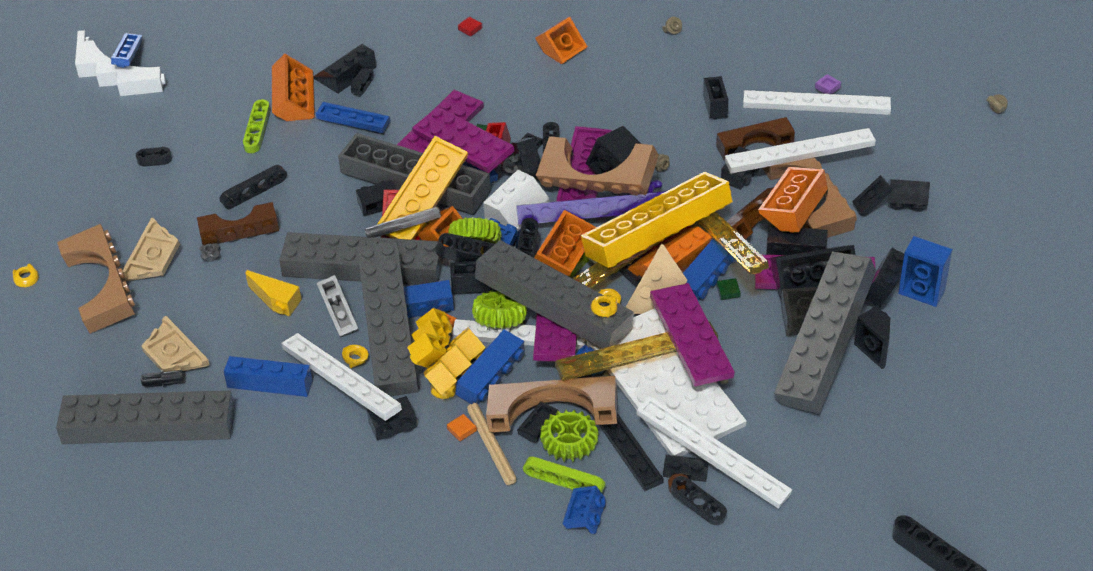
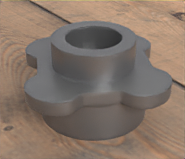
(210, 252)

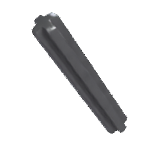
(403, 222)

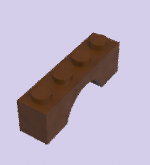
(771, 132)
(749, 215)
(258, 222)

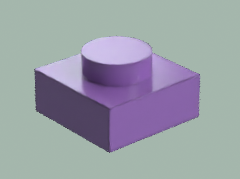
(828, 84)

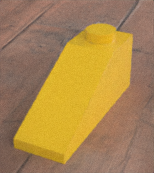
(276, 294)

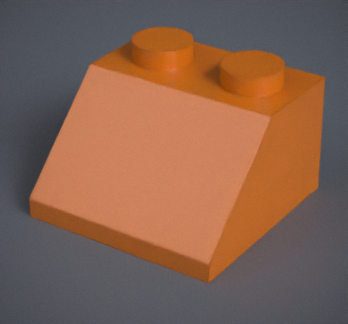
(561, 41)
(440, 225)

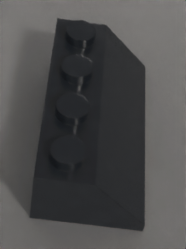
(803, 268)

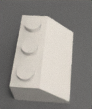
(517, 190)

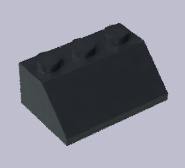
(344, 70)

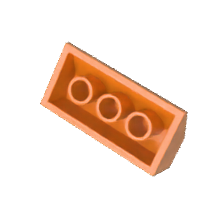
(292, 90)
(794, 198)
(564, 243)
(682, 247)

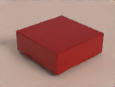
(470, 26)

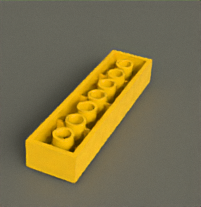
(656, 219)

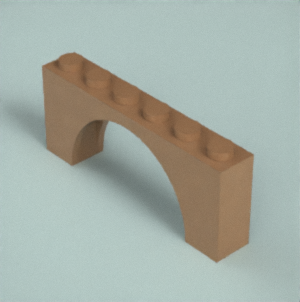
(629, 177)
(834, 213)
(113, 300)
(512, 399)

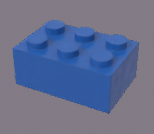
(925, 271)

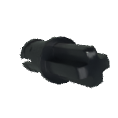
(162, 378)

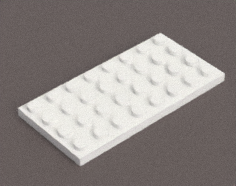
(670, 384)

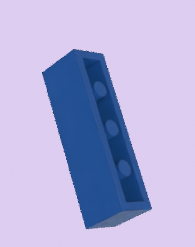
(707, 268)
(426, 296)
(490, 367)
(268, 376)

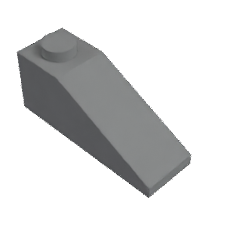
(337, 306)

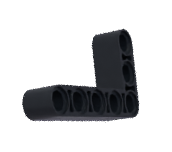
(476, 247)
(930, 547)

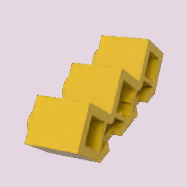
(430, 338)
(455, 361)

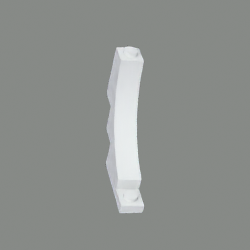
(129, 79)

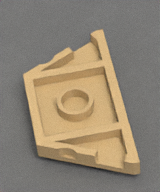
(151, 253)
(660, 274)
(172, 349)

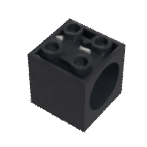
(611, 150)

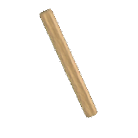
(492, 444)

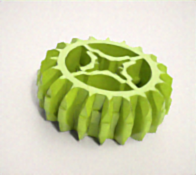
(477, 229)
(498, 310)
(569, 441)

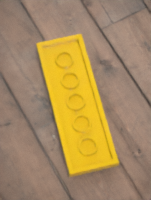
(425, 185)

